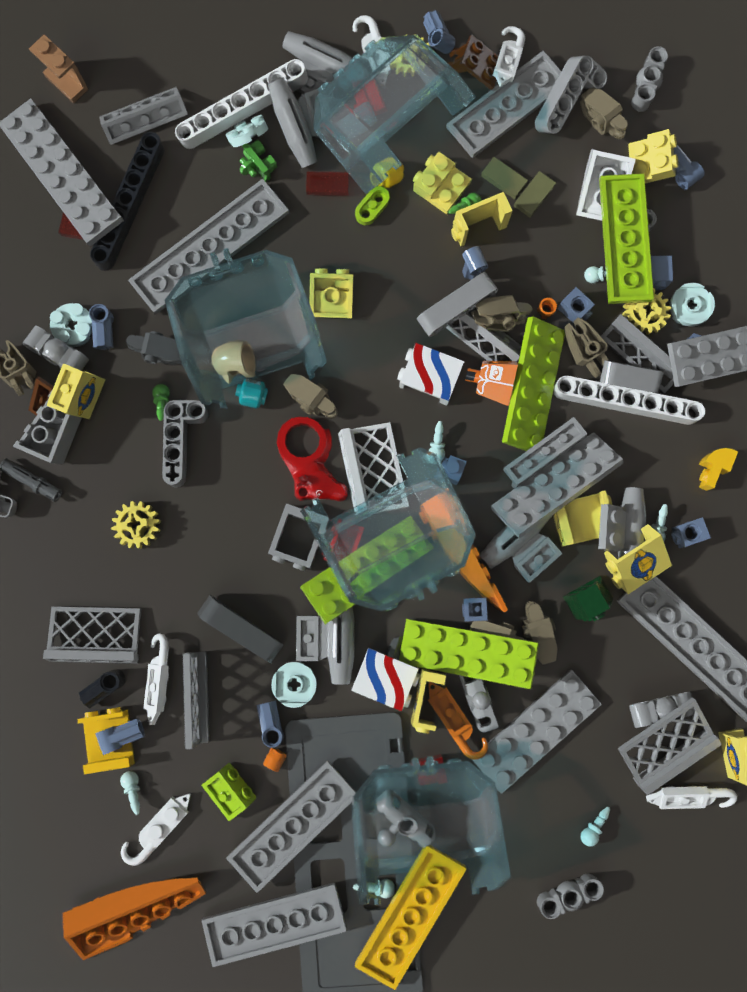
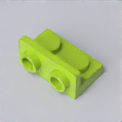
(229, 791)

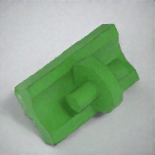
(252, 153)

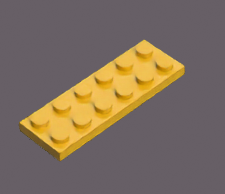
(410, 916)

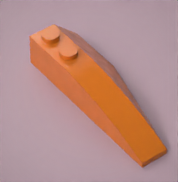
(478, 577)
(118, 915)

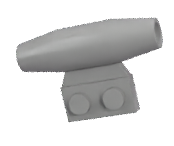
(318, 58)
(295, 119)
(622, 525)
(529, 554)
(331, 640)

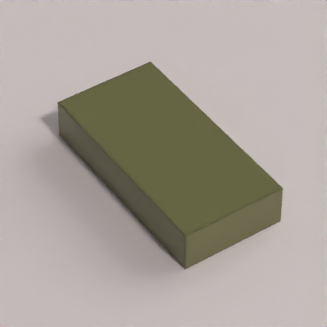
(504, 178)
(534, 194)

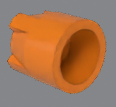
(550, 304)
(274, 759)

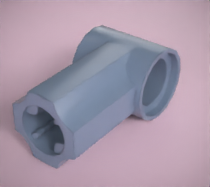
(438, 33)
(687, 172)
(474, 262)
(102, 328)
(270, 720)
(115, 737)

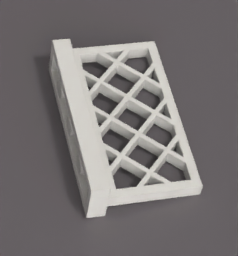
(353, 465)

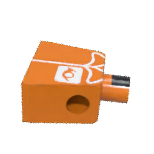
(494, 380)

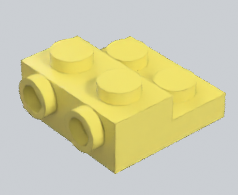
(655, 156)
(441, 182)
(331, 293)

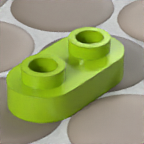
(371, 206)

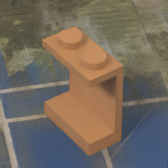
(59, 69)

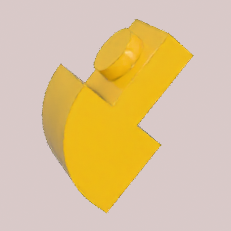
(716, 463)

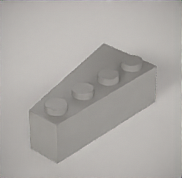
(49, 435)

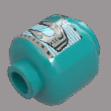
(251, 393)

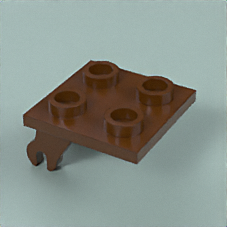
(476, 60)

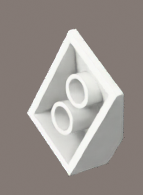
(600, 165)

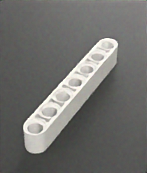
(230, 105)
(638, 399)

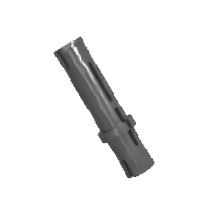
(38, 484)

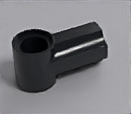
(101, 688)

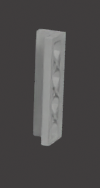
(143, 115)
(497, 338)
(642, 345)
(545, 452)

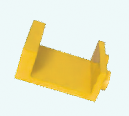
(96, 722)

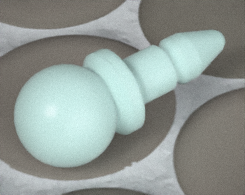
(594, 274)
(437, 446)
(660, 522)
(129, 781)
(590, 835)
(387, 888)

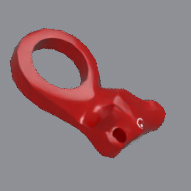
(309, 472)

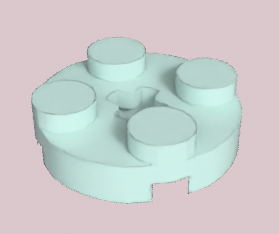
(244, 132)
(62, 317)
(691, 317)
(284, 692)

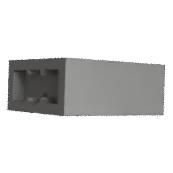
(280, 557)

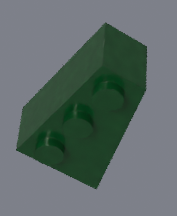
(589, 600)

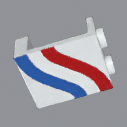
(430, 372)
(386, 680)

